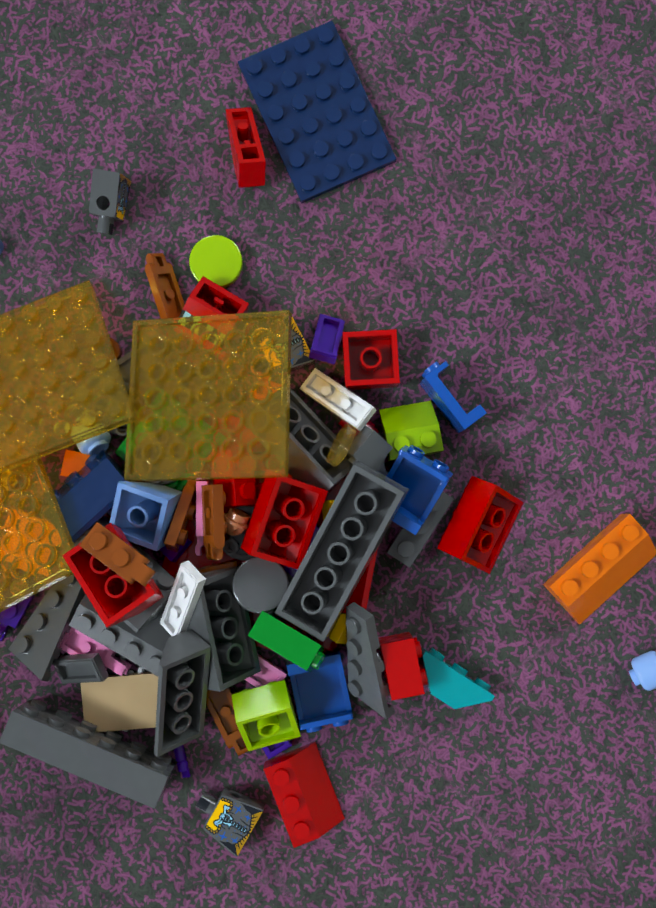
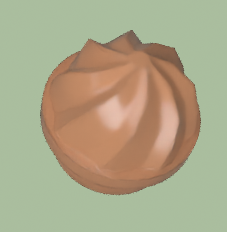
(236, 521)

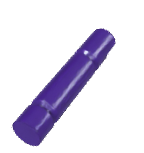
(182, 763)

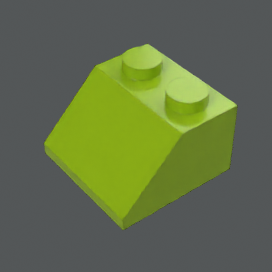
(411, 425)
(265, 715)

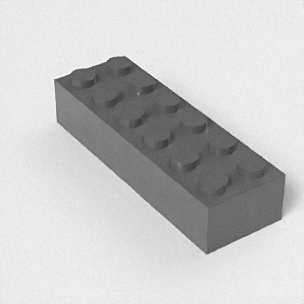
(341, 550)
(88, 753)

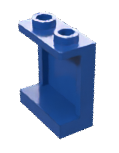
(445, 401)
(425, 484)
(321, 694)

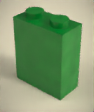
(287, 642)

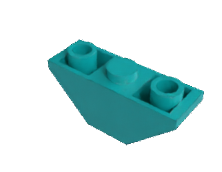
(451, 683)

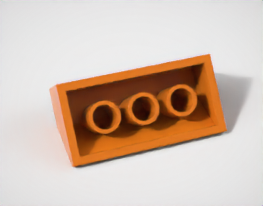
(601, 567)

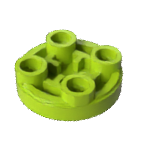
(217, 260)

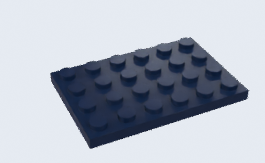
(316, 111)

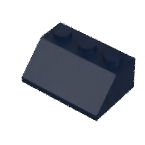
(89, 492)

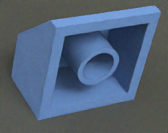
(144, 512)

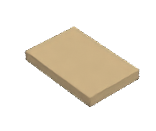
(121, 702)

